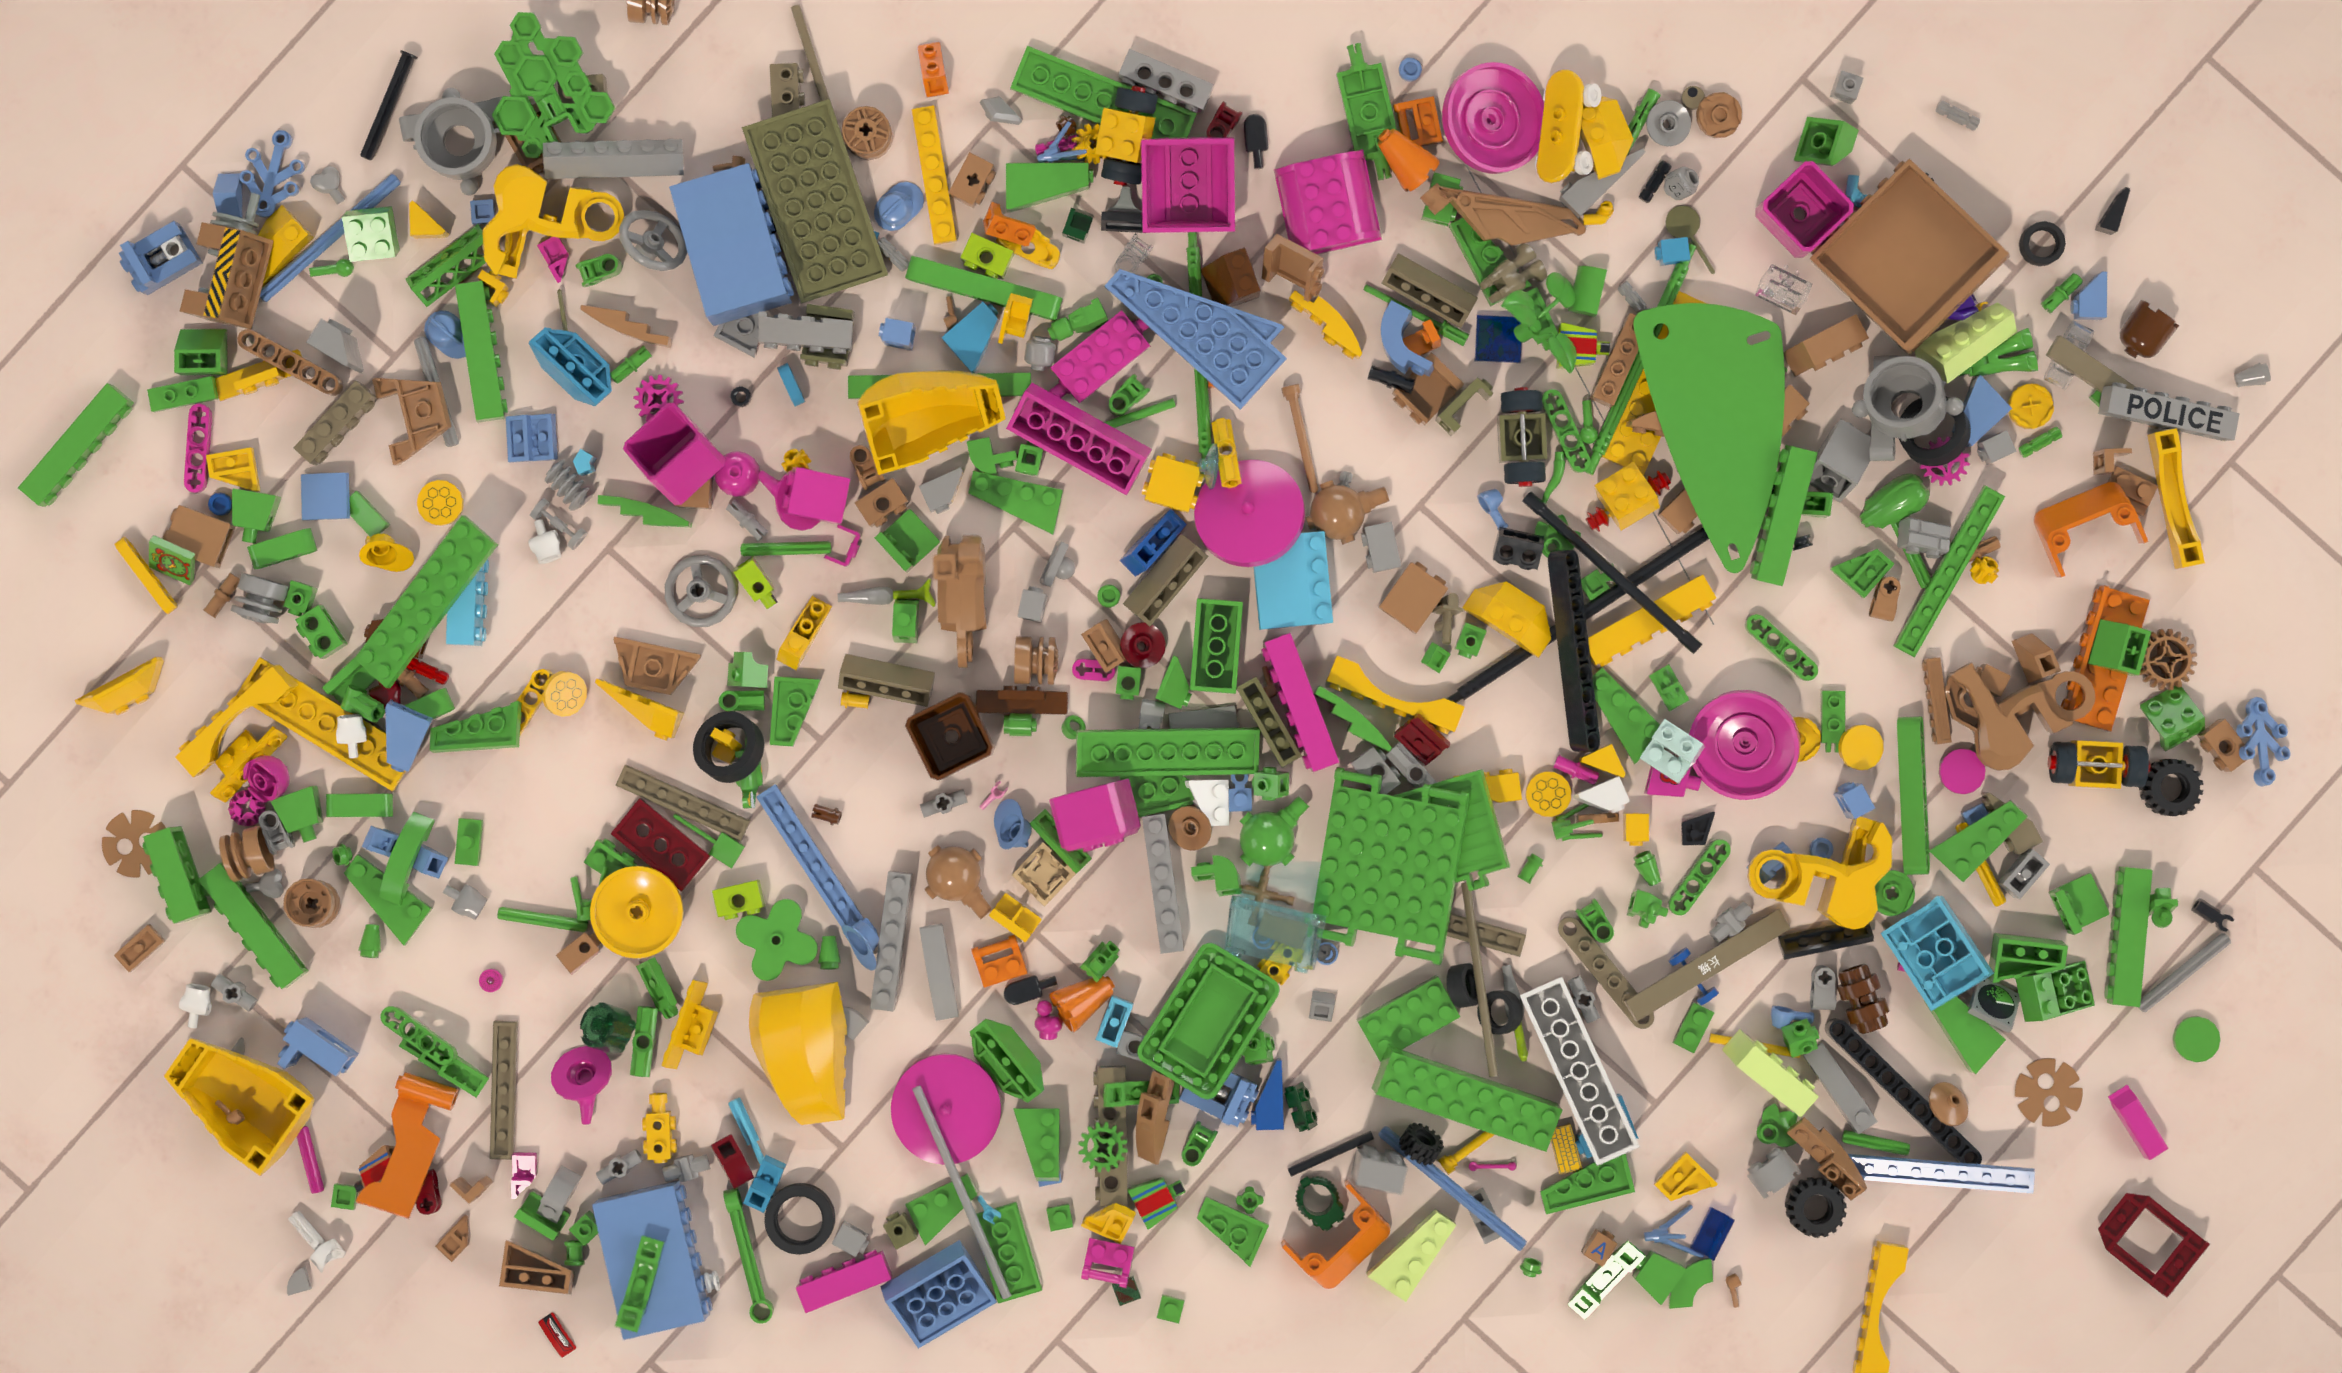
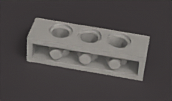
(1136, 61)

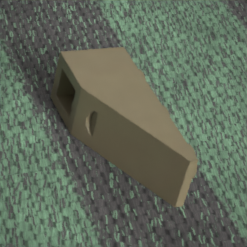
(2023, 837)

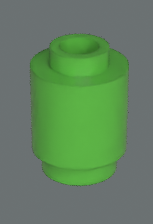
(1019, 724)

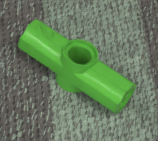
(641, 1056)

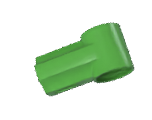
(744, 700)
(358, 702)

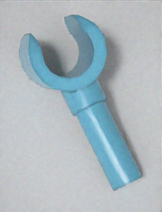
(989, 1212)

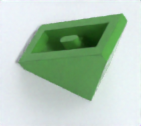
(1818, 504)

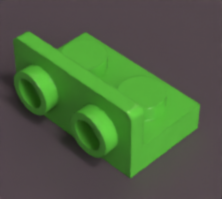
(605, 855)

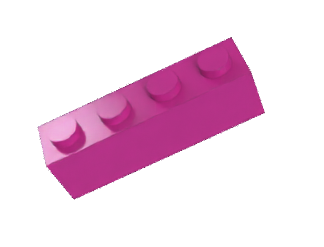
(844, 1281)

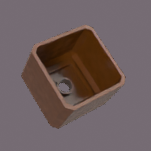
(929, 731)

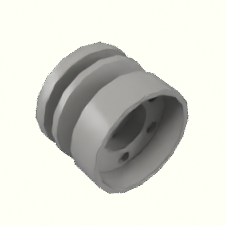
(259, 598)

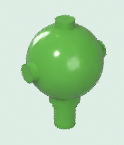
(1269, 836)

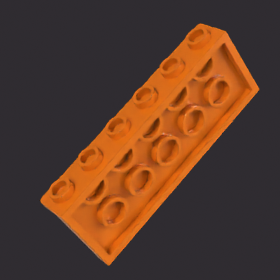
(2107, 684)

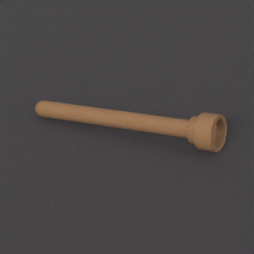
(1292, 395)

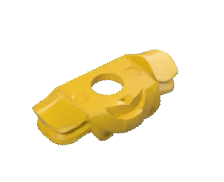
(1044, 255)

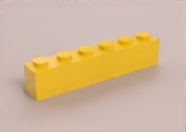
(1641, 625)

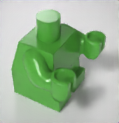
(1645, 906)

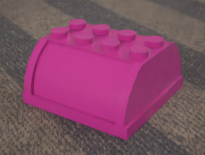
(1188, 185)
(1328, 202)

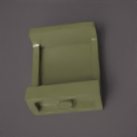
(833, 360)
(1446, 420)

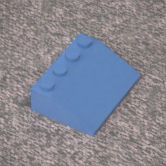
(938, 1294)

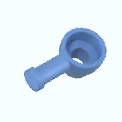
(1490, 502)
(1783, 1016)

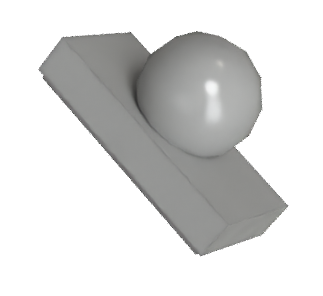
(1058, 565)

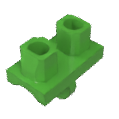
(1668, 687)
(2161, 907)
(1100, 960)

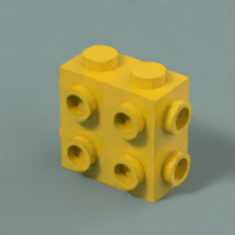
(1172, 483)

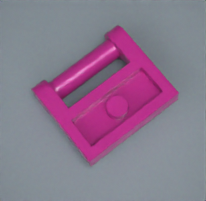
(1111, 1255)

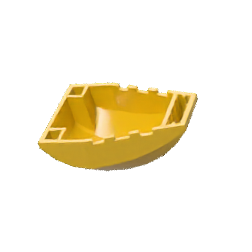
(925, 413)
(802, 1049)
(268, 1097)

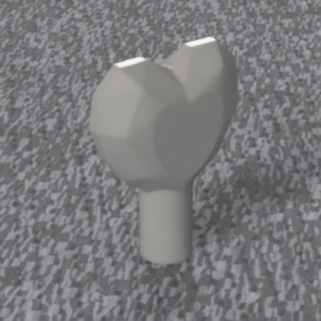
(327, 183)
(268, 884)

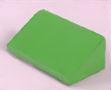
(366, 515)

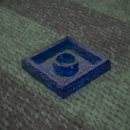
(1496, 339)

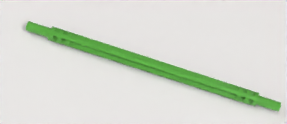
(1201, 383)
(1616, 411)

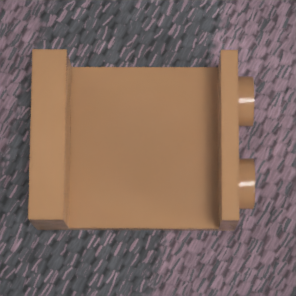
(1429, 392)

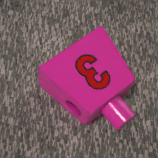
(1662, 785)

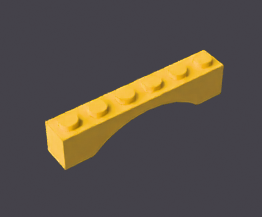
(2167, 464)
(1350, 676)
(203, 751)
(1888, 1265)

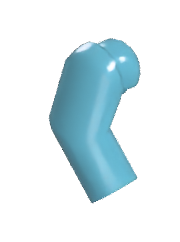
(1852, 190)

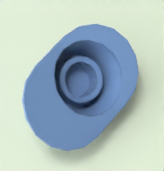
(898, 206)
(445, 333)
(1011, 826)
(863, 941)

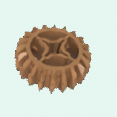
(2167, 668)

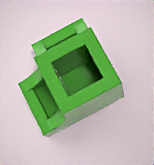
(746, 672)

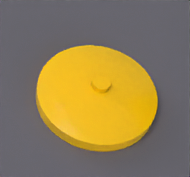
(636, 912)

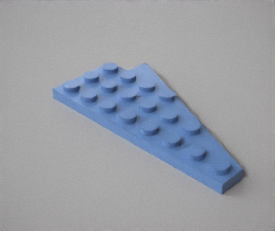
(1215, 339)

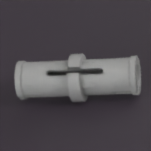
(747, 520)

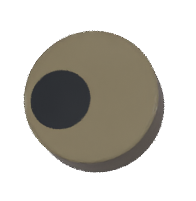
(1692, 97)

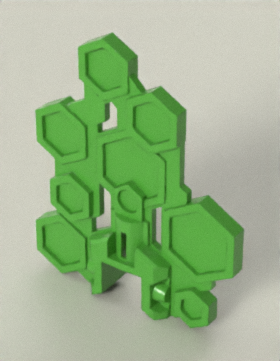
(536, 77)

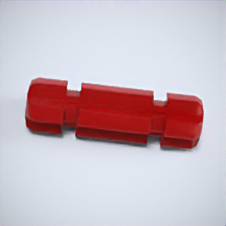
(428, 671)

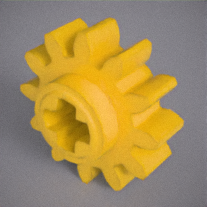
(1083, 142)

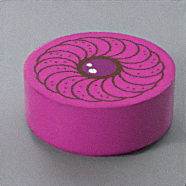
(491, 980)

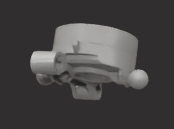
(437, 119)
(1889, 380)

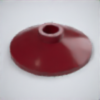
(1152, 639)

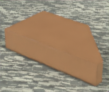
(1599, 818)
(455, 1240)

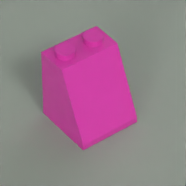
(816, 495)

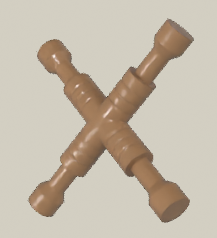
(1261, 893)

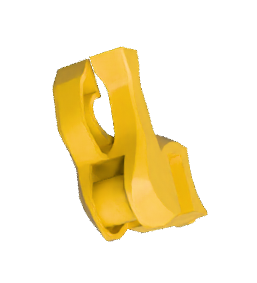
(519, 201)
(1849, 885)

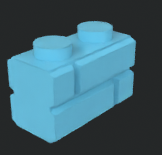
(1114, 1021)

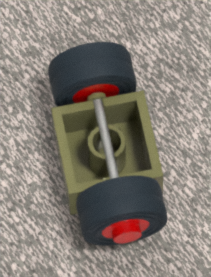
(1522, 437)

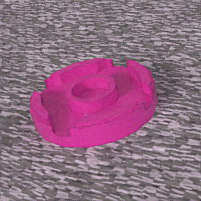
(1961, 771)

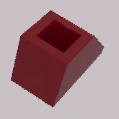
(732, 1161)

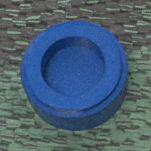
(220, 504)

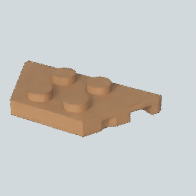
(653, 666)

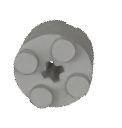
(1773, 1173)

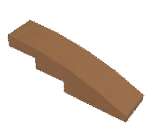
(620, 322)

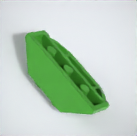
(1007, 1059)

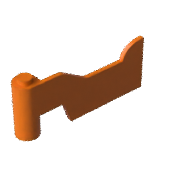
(413, 1147)

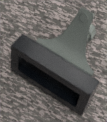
(1123, 216)

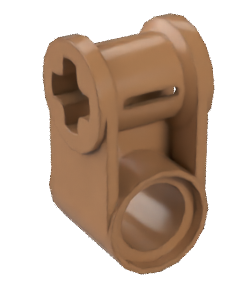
(865, 468)
(1885, 603)

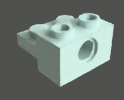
(1677, 741)

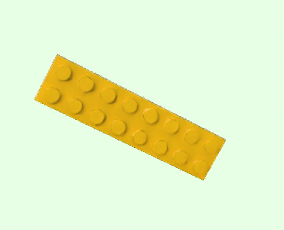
(1633, 446)
(315, 719)

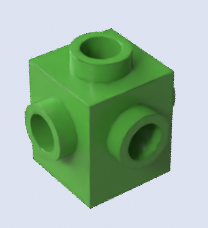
(1270, 783)
(1800, 1037)
(1260, 1049)

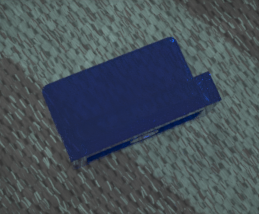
(1712, 1233)

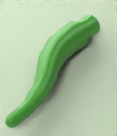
(1558, 471)

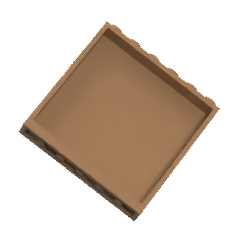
(1909, 256)

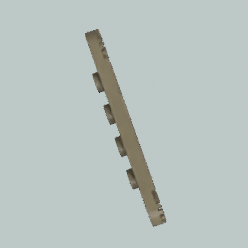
(1601, 968)

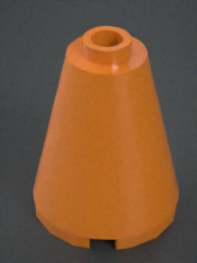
(1406, 159)
(1081, 1000)

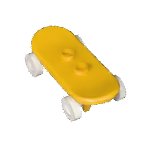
(1562, 126)

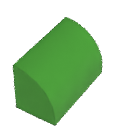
(1588, 290)

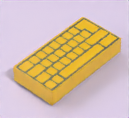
(1565, 1149)

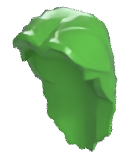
(1895, 501)

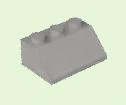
(337, 343)

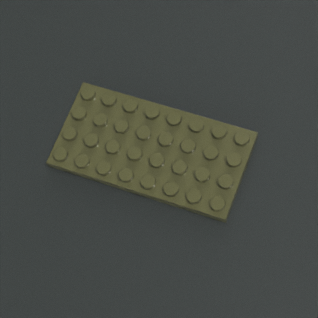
(815, 200)

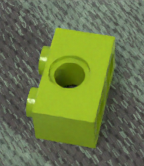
(977, 246)
(750, 891)

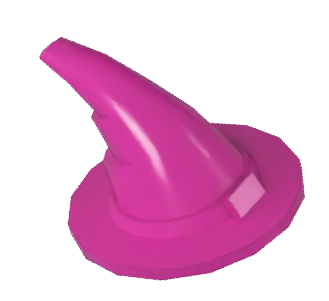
(778, 489)
(581, 1076)

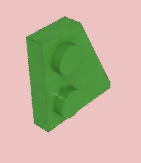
(1863, 571)

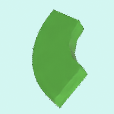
(1694, 1278)

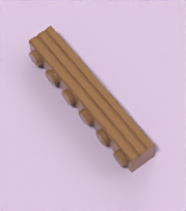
(1937, 701)

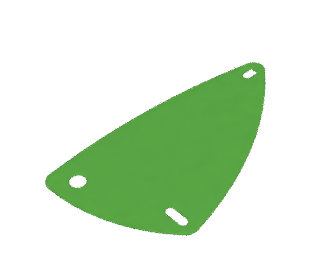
(1718, 413)

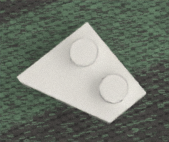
(1211, 799)

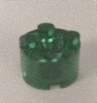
(607, 1028)

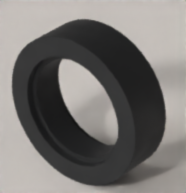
(1945, 453)
(745, 764)
(794, 1246)

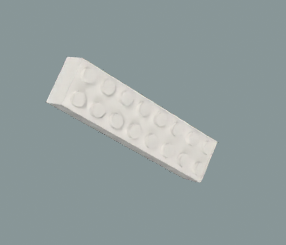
(1579, 1071)

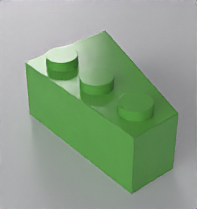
(2023, 955)

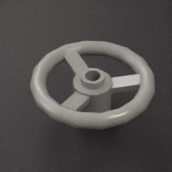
(651, 243)
(691, 590)

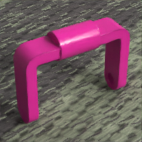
(853, 549)

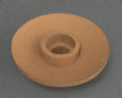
(1184, 834)
(1948, 1104)

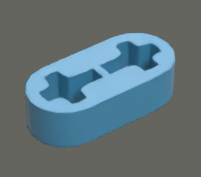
(791, 384)

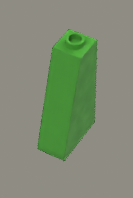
(1041, 182)
(1970, 1036)

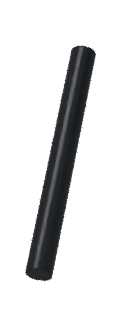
(1331, 1153)

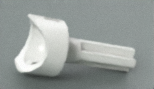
(324, 1251)

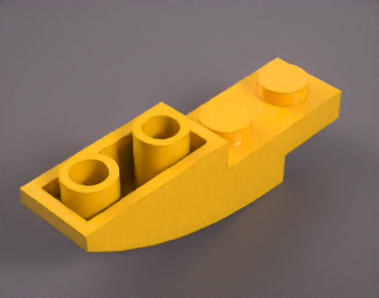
(1336, 328)

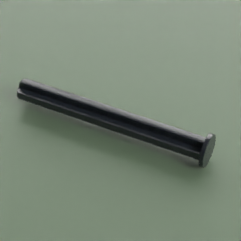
(387, 105)

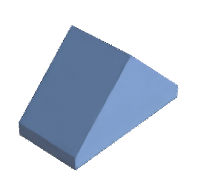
(228, 195)

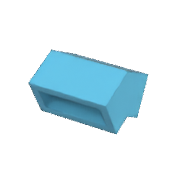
(584, 463)

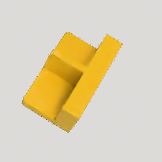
(1015, 317)
(1015, 917)

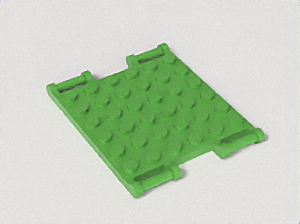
(1390, 864)

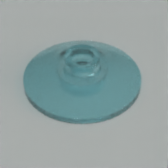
(1209, 466)

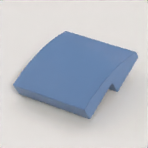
(531, 438)
(325, 496)

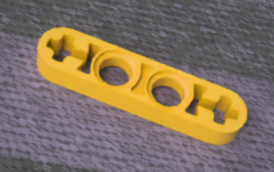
(146, 575)

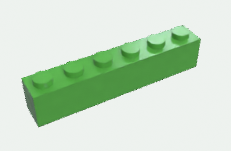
(479, 351)
(76, 445)
(1783, 515)
(253, 926)
(2129, 936)

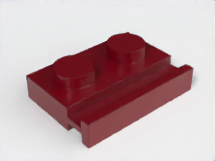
(1421, 739)

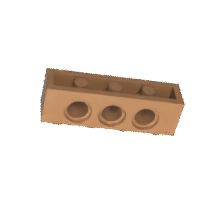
(1617, 365)

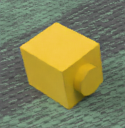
(1635, 828)

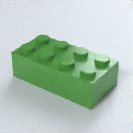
(1216, 646)
(176, 874)
(1408, 1017)

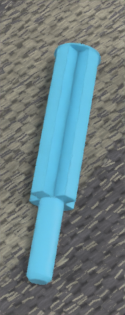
(746, 1126)

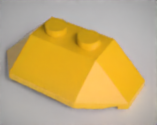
(1606, 136)
(1512, 615)
(125, 689)

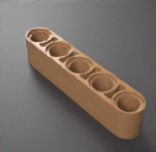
(279, 360)

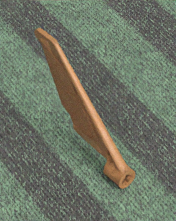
(1504, 217)

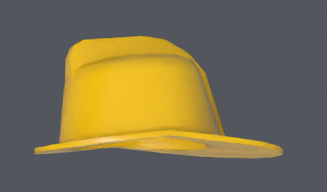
(384, 553)

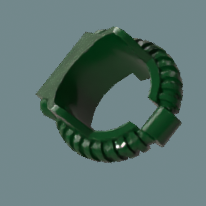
(1331, 1214)

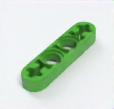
(1562, 432)
(1783, 645)
(1695, 874)
(420, 1033)

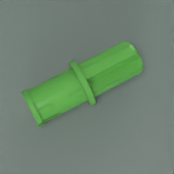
(2061, 293)
(630, 364)

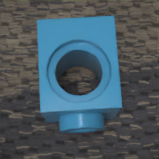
(1672, 251)

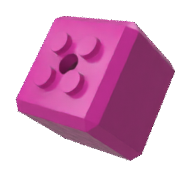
(1819, 198)
(674, 454)
(1096, 816)

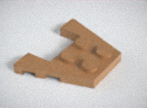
(422, 410)

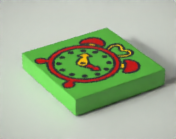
(171, 560)

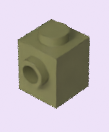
(899, 1229)

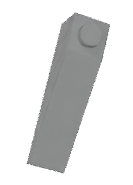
(1589, 189)
(1840, 1089)

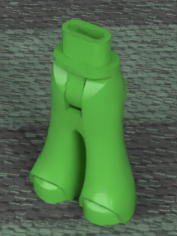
(1992, 364)

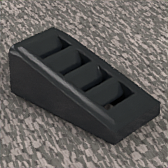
(2112, 218)

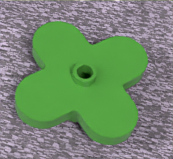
(782, 922)

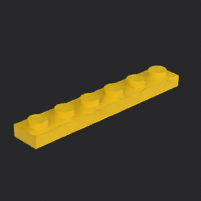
(934, 175)

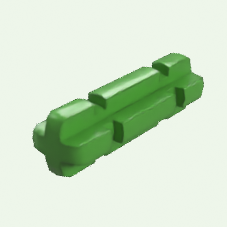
(2040, 442)

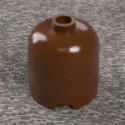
(2146, 331)

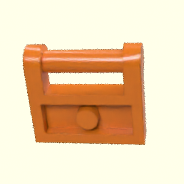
(1425, 120)
(1002, 968)

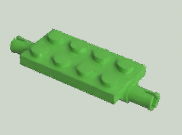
(1366, 107)

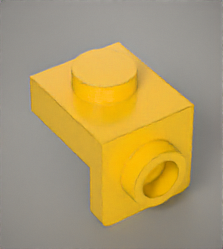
(493, 281)
(726, 745)

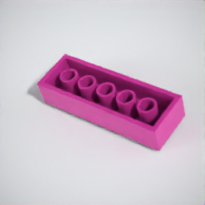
(1079, 438)
(1301, 703)

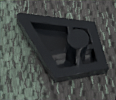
(1696, 829)

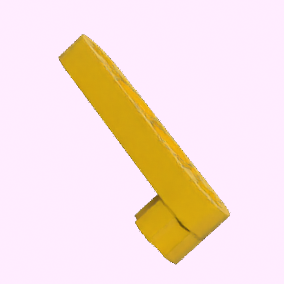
(530, 710)

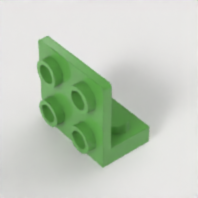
(907, 540)
(2174, 717)
(2079, 903)

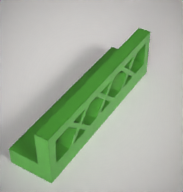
(444, 262)

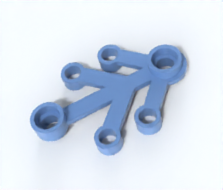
(271, 176)
(2258, 712)

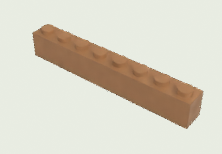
(1680, 511)

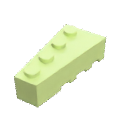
(1967, 341)
(1770, 1072)
(1411, 1257)

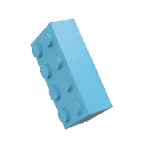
(467, 613)

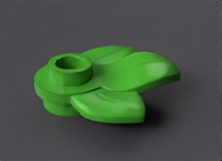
(1552, 536)
(1779, 1124)

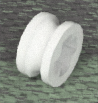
(712, 1281)

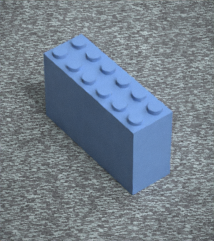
(731, 244)
(661, 1214)

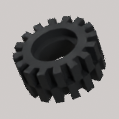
(1421, 1144)

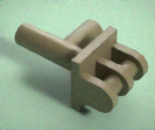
(1447, 607)

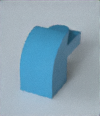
(764, 1183)

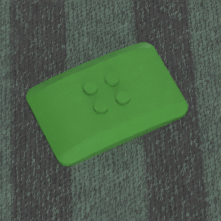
(1208, 1021)

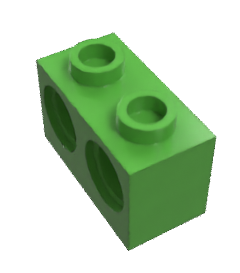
(325, 628)

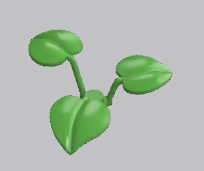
(1522, 308)

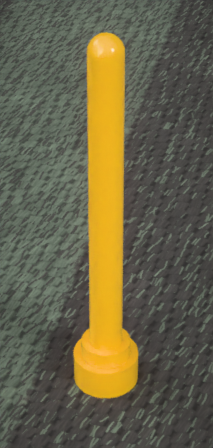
(1450, 1162)

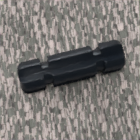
(1655, 181)

